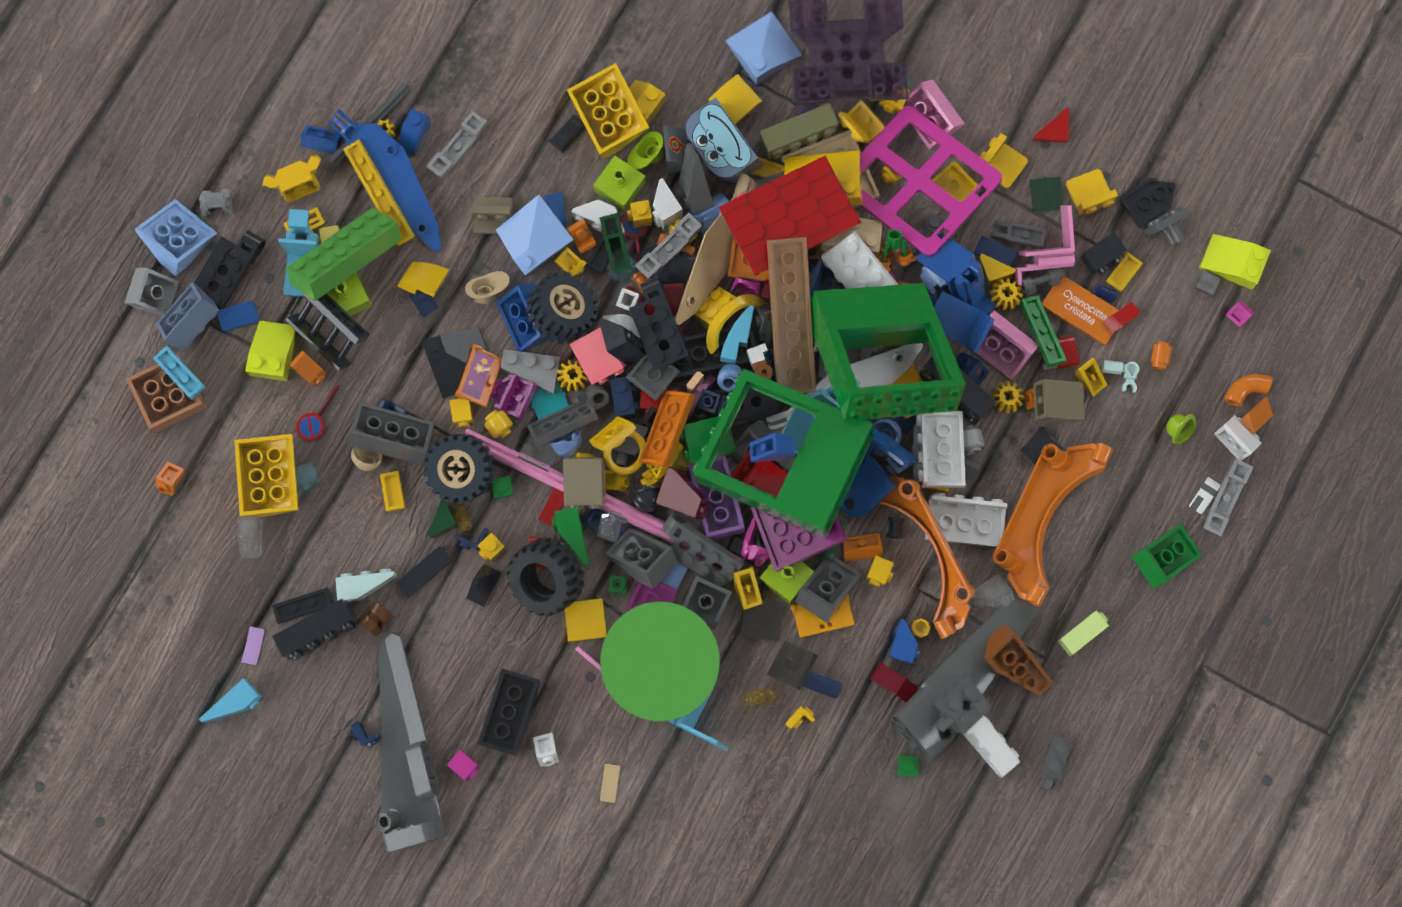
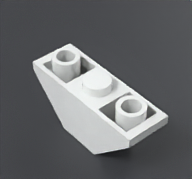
(592, 211)

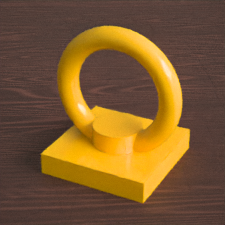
(612, 437)

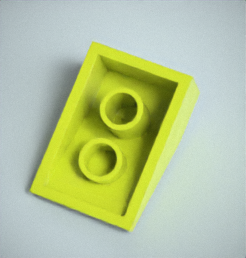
(1235, 260)
(271, 351)

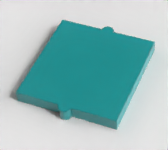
(547, 403)

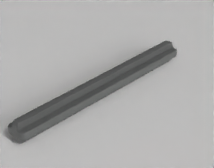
(380, 114)

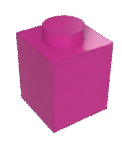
(463, 765)

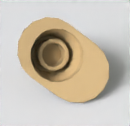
(487, 287)

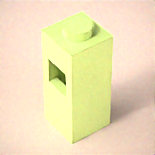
(1083, 632)

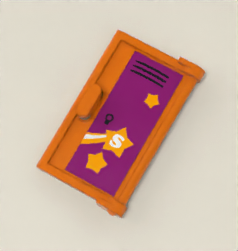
(480, 369)

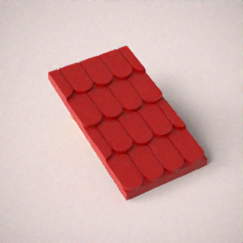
(796, 205)

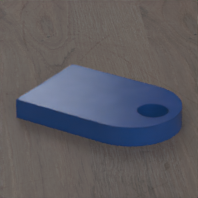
(868, 489)

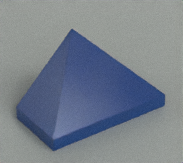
(556, 204)

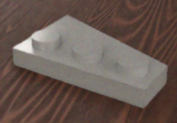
(533, 368)

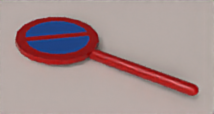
(633, 232)

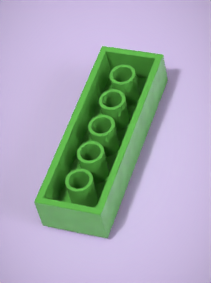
(343, 254)

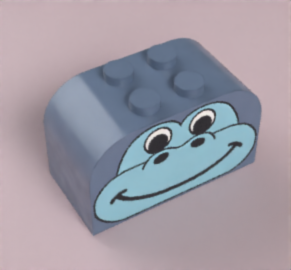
(720, 143)

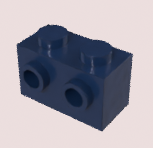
(622, 396)

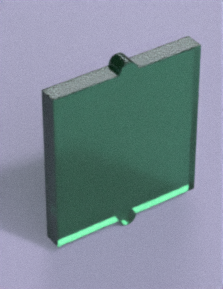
(1046, 194)

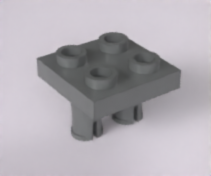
(1168, 225)

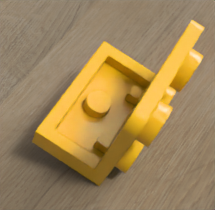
(862, 122)
(1004, 159)
(1090, 192)

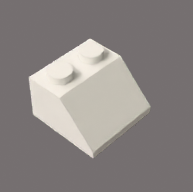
(665, 207)
(1238, 438)

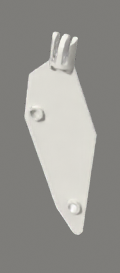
(873, 371)

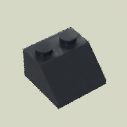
(621, 342)

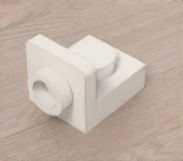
(546, 749)

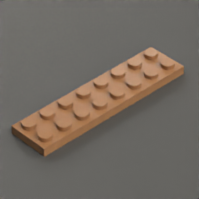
(791, 313)

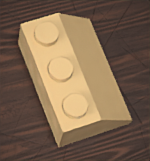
(868, 231)

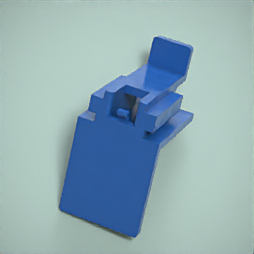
(960, 272)
(962, 321)
(891, 448)

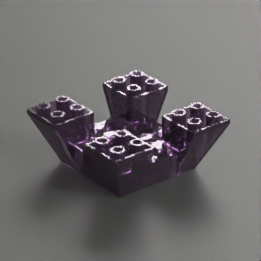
(869, 78)

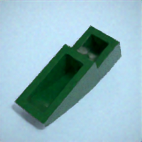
(615, 242)

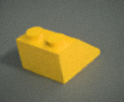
(648, 99)

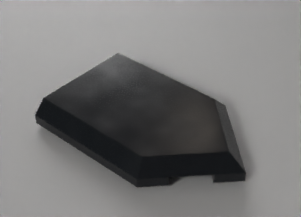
(1148, 200)
(676, 270)

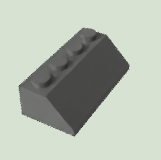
(390, 433)

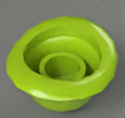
(1181, 428)

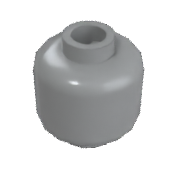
(973, 440)

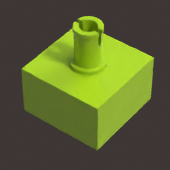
(619, 183)
(351, 295)
(788, 581)

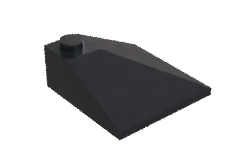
(449, 357)

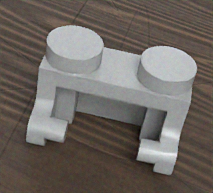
(215, 200)

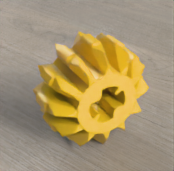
(1012, 291)
(565, 377)
(1015, 397)

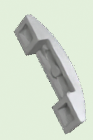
(458, 145)
(669, 247)
(1227, 497)

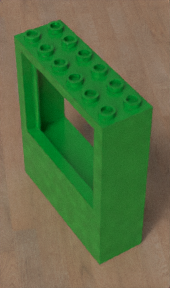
(878, 319)
(819, 472)

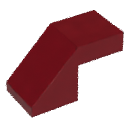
(893, 682)

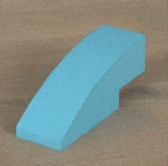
(737, 336)

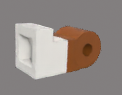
(758, 361)

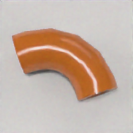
(1245, 385)

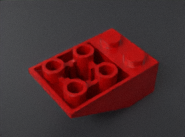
(761, 475)

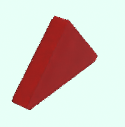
(1056, 130)

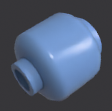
(727, 376)

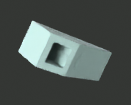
(360, 586)

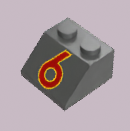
(675, 145)

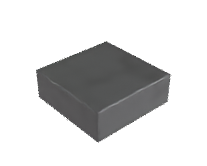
(1207, 283)

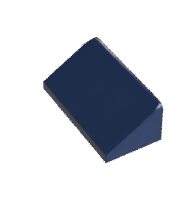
(822, 685)

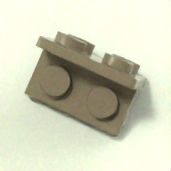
(490, 213)

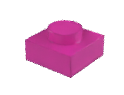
(1240, 313)

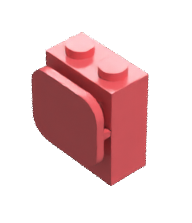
(595, 359)

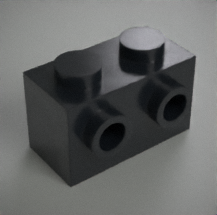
(1103, 254)

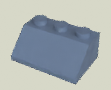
(187, 317)

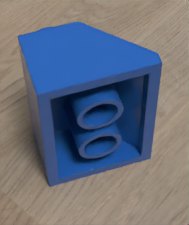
(513, 311)

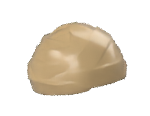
(365, 459)

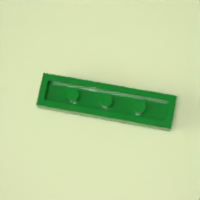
(1043, 331)

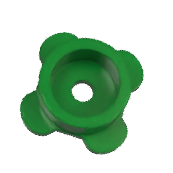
(621, 588)

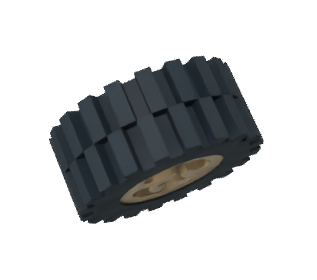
(571, 319)
(459, 447)

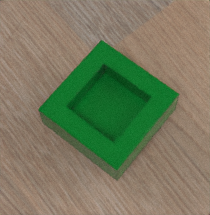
(502, 487)
(908, 766)

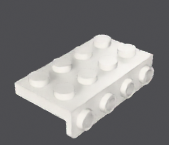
(856, 264)
(941, 450)
(969, 520)

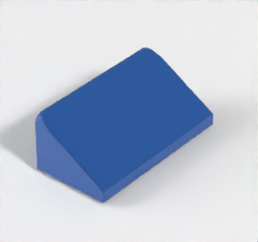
(320, 139)
(238, 316)

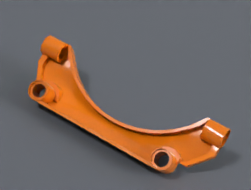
(1045, 490)
(953, 608)

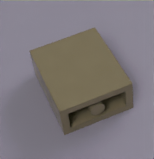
(1058, 401)
(584, 481)

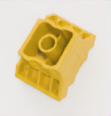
(295, 179)

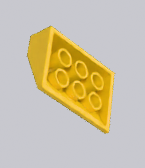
(608, 110)
(845, 165)
(266, 476)

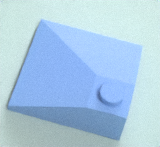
(763, 48)
(533, 235)
(175, 236)

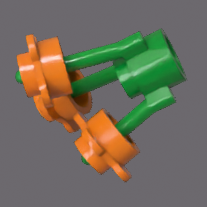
(890, 248)

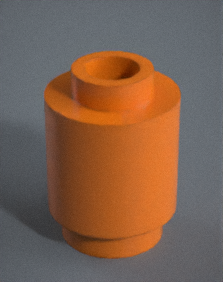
(1161, 355)

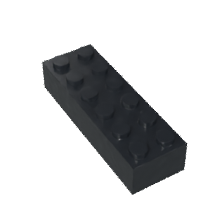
(702, 360)

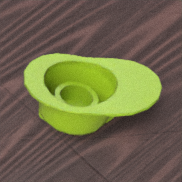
(647, 151)

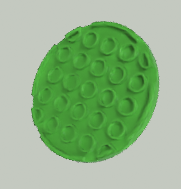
(660, 661)

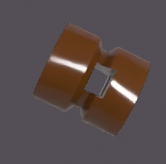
(375, 618)

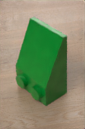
(570, 528)
(1166, 556)

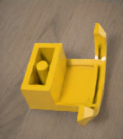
(719, 309)

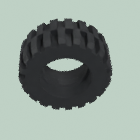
(531, 591)

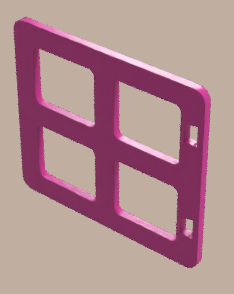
(919, 180)

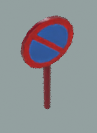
(311, 425)

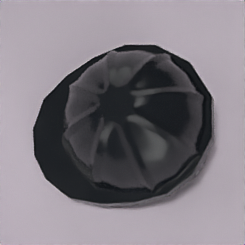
(645, 498)

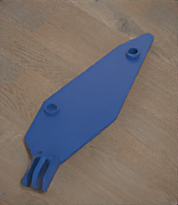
(397, 174)

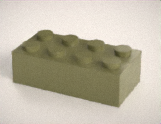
(798, 132)

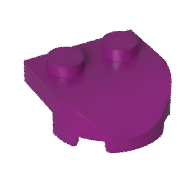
(513, 395)

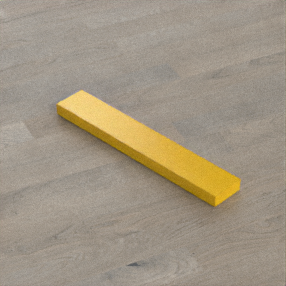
(377, 188)

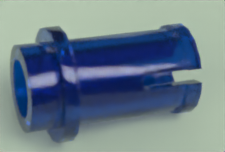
(1105, 292)

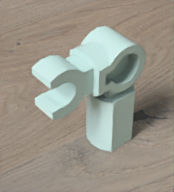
(1130, 372)

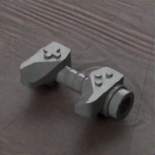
(1052, 277)

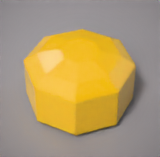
(920, 628)

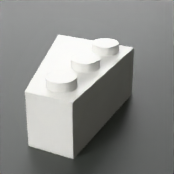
(992, 747)

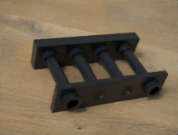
(342, 322)

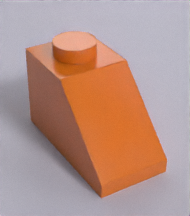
(308, 369)

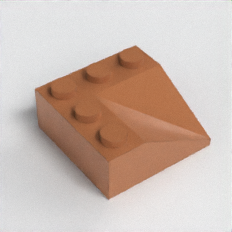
(162, 399)

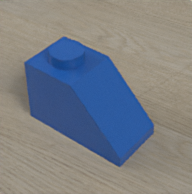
(413, 131)
(772, 447)
(904, 645)

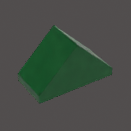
(442, 521)

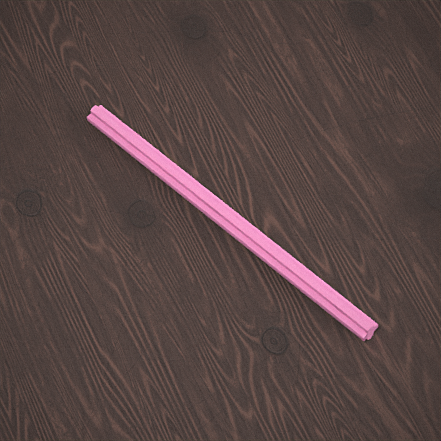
(555, 479)

